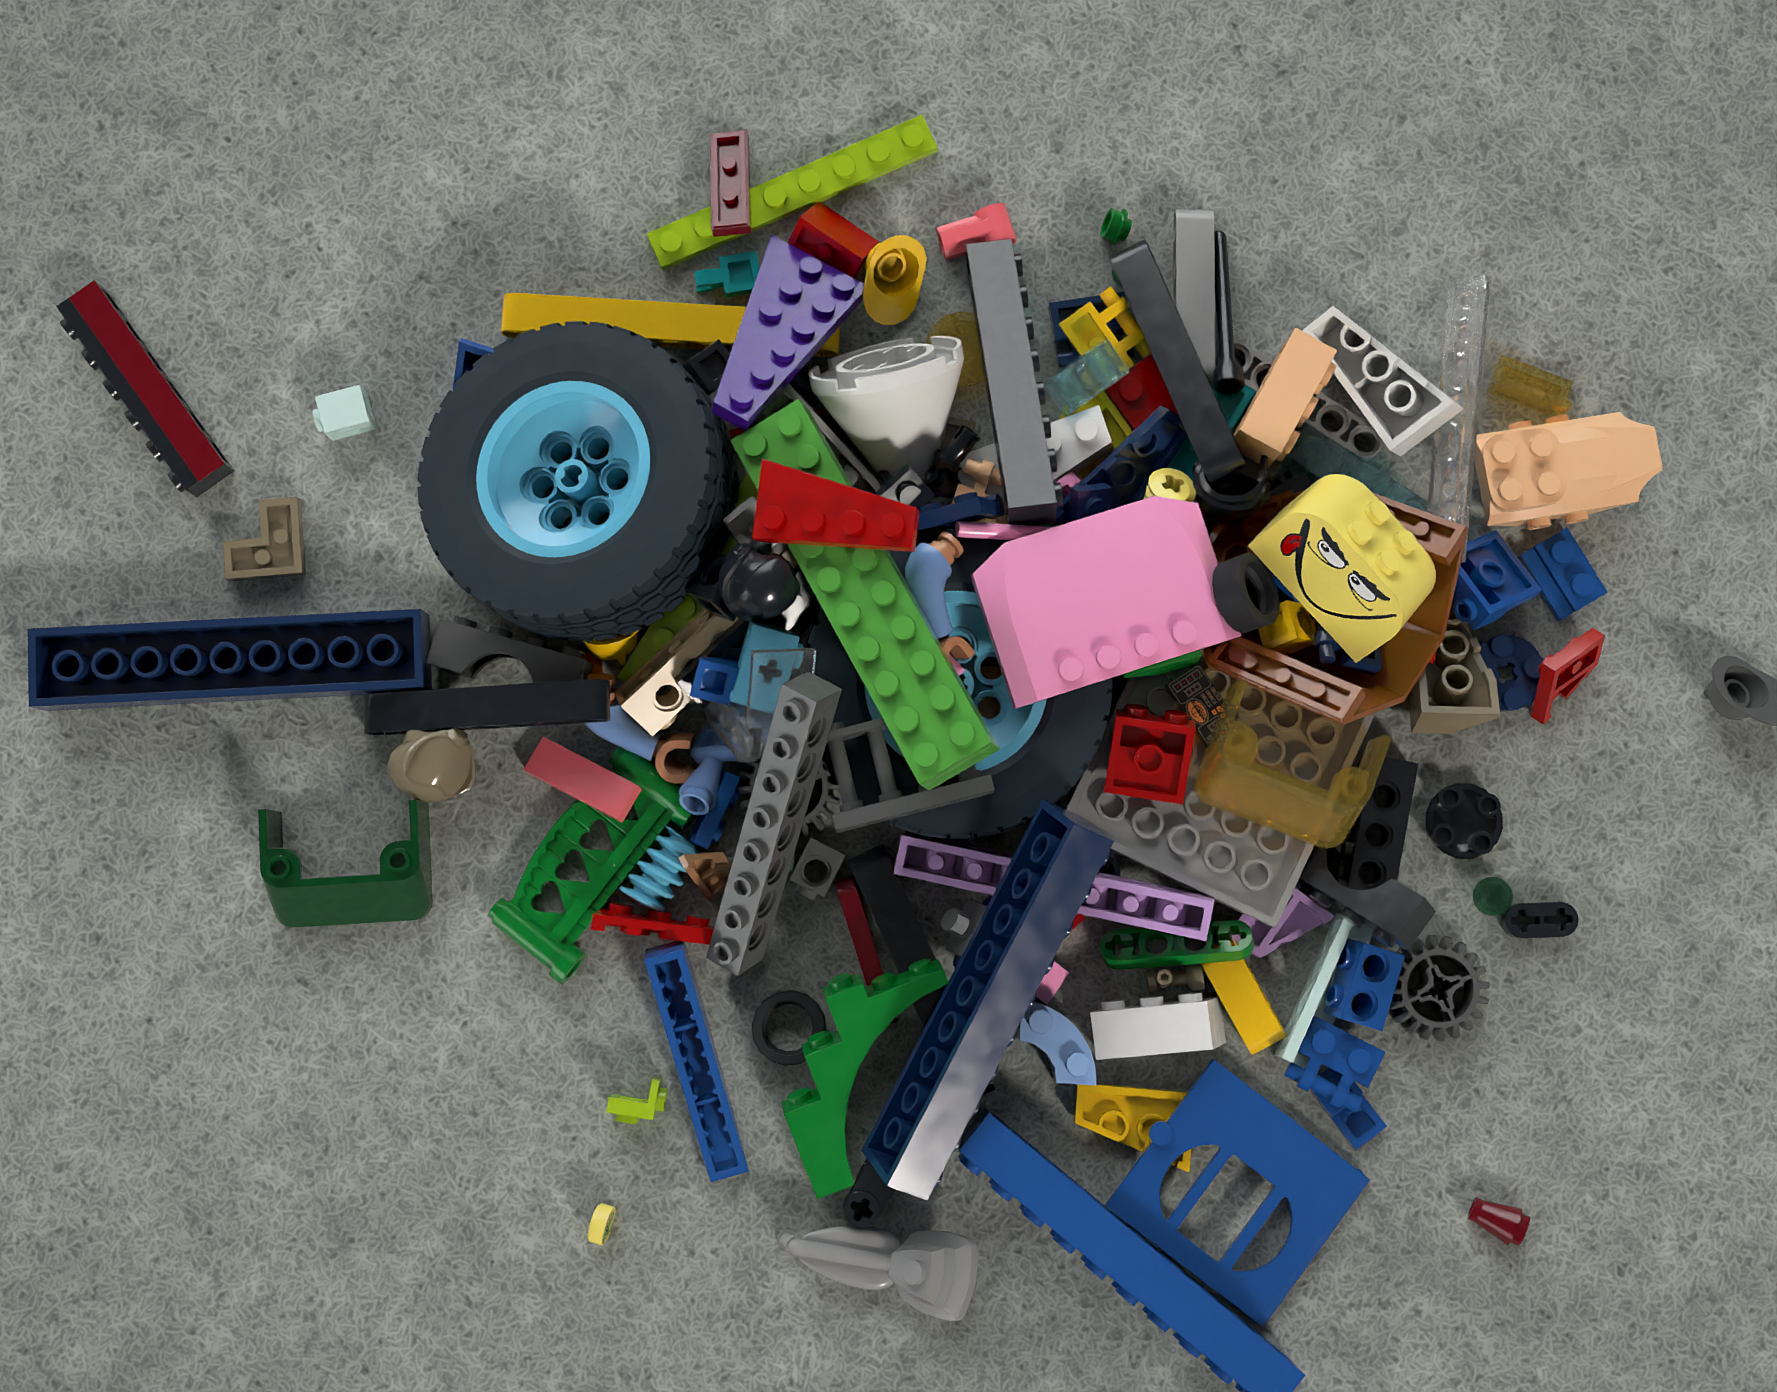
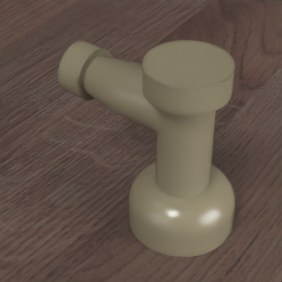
(1190, 976)

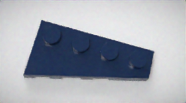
(1135, 459)

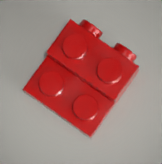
(1150, 754)

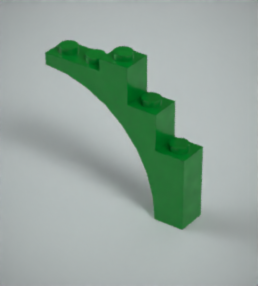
(834, 1058)

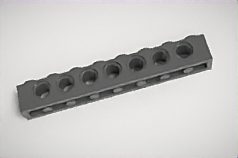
(773, 821)

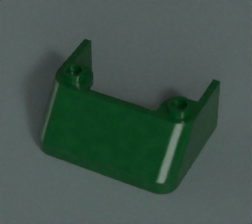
(394, 895)

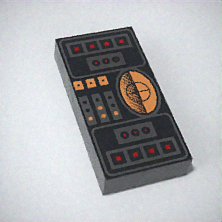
(1199, 698)

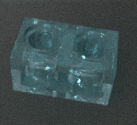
(1086, 376)

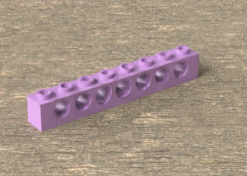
(1110, 897)

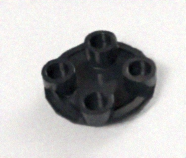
(1464, 821)

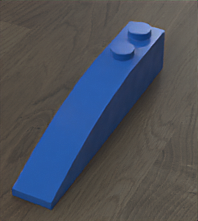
(696, 1059)

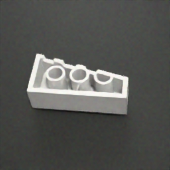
(1076, 441)

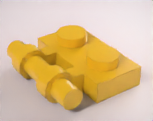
(1088, 327)

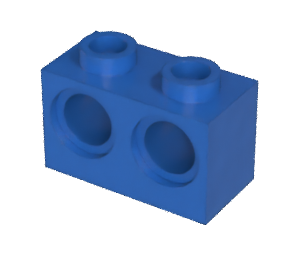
(1374, 986)

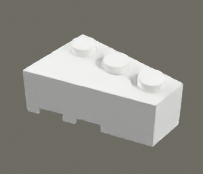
(1157, 1026)

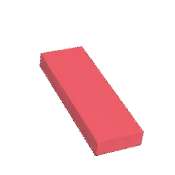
(582, 779)

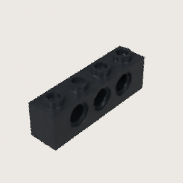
(1398, 780)

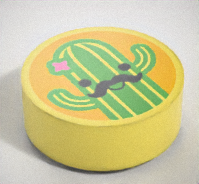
(601, 1224)

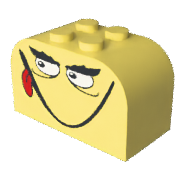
(1347, 562)

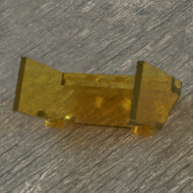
(1274, 800)

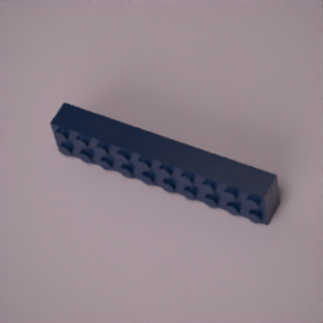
(228, 659)
(986, 999)

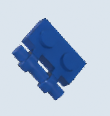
(1340, 1052)

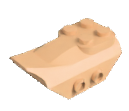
(1564, 468)

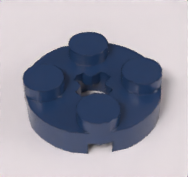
(1507, 649)

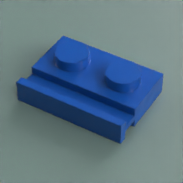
(1562, 574)

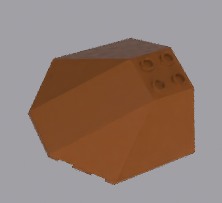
(1330, 688)

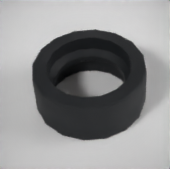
(1245, 593)
(760, 1020)

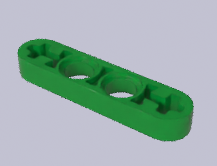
(1176, 951)

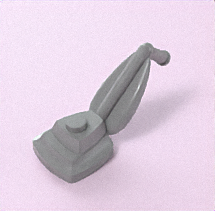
(930, 1269)

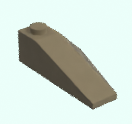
(1455, 688)

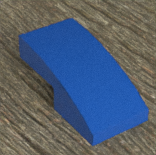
(714, 679)
(1355, 1126)

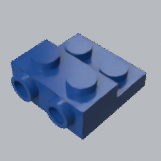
(1491, 582)

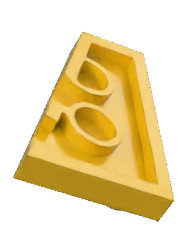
(1127, 1113)

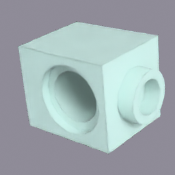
(344, 413)

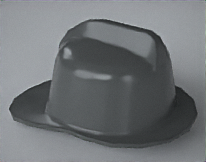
(1742, 691)

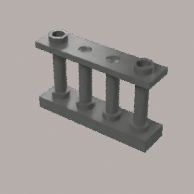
(892, 802)

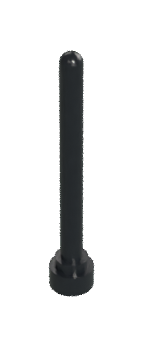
(1228, 375)

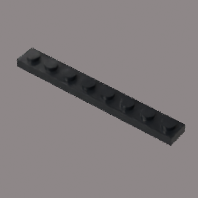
(902, 487)

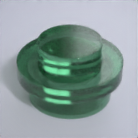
(1492, 896)

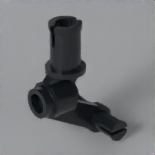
(943, 476)

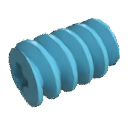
(660, 871)

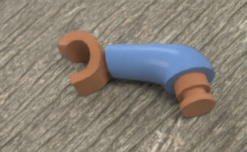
(926, 577)
(631, 736)

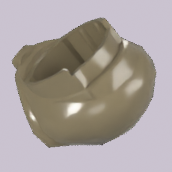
(433, 765)

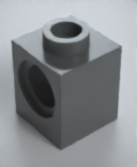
(816, 851)

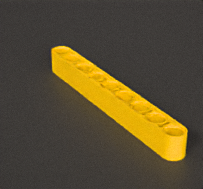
(660, 322)

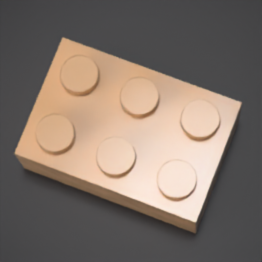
(1285, 398)

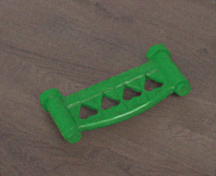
(551, 934)

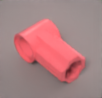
(986, 225)

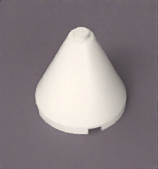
(893, 399)

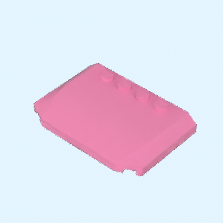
(1100, 597)

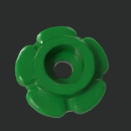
(1116, 226)

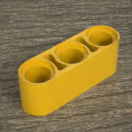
(1245, 1003)

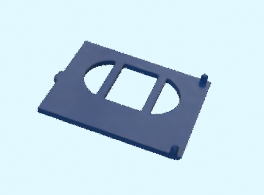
(1298, 1165)

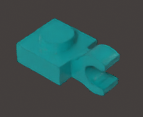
(735, 275)

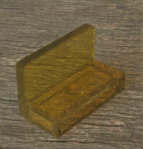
(1530, 387)

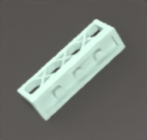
(1312, 997)

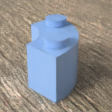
(1061, 1043)

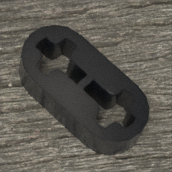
(1539, 929)

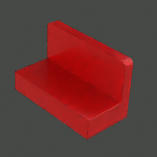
(832, 239)

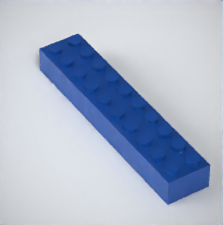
(1130, 1260)

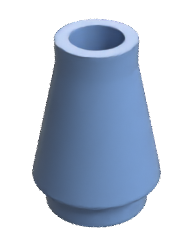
(701, 788)

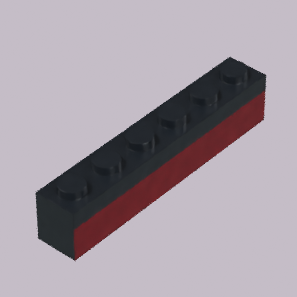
(144, 389)

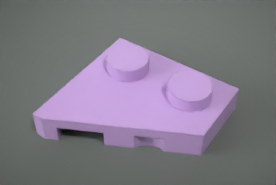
(1298, 918)

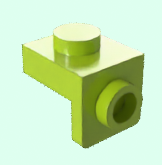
(630, 1109)

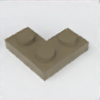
(276, 552)

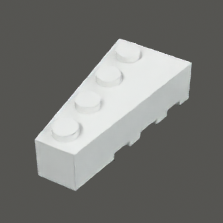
(1384, 387)

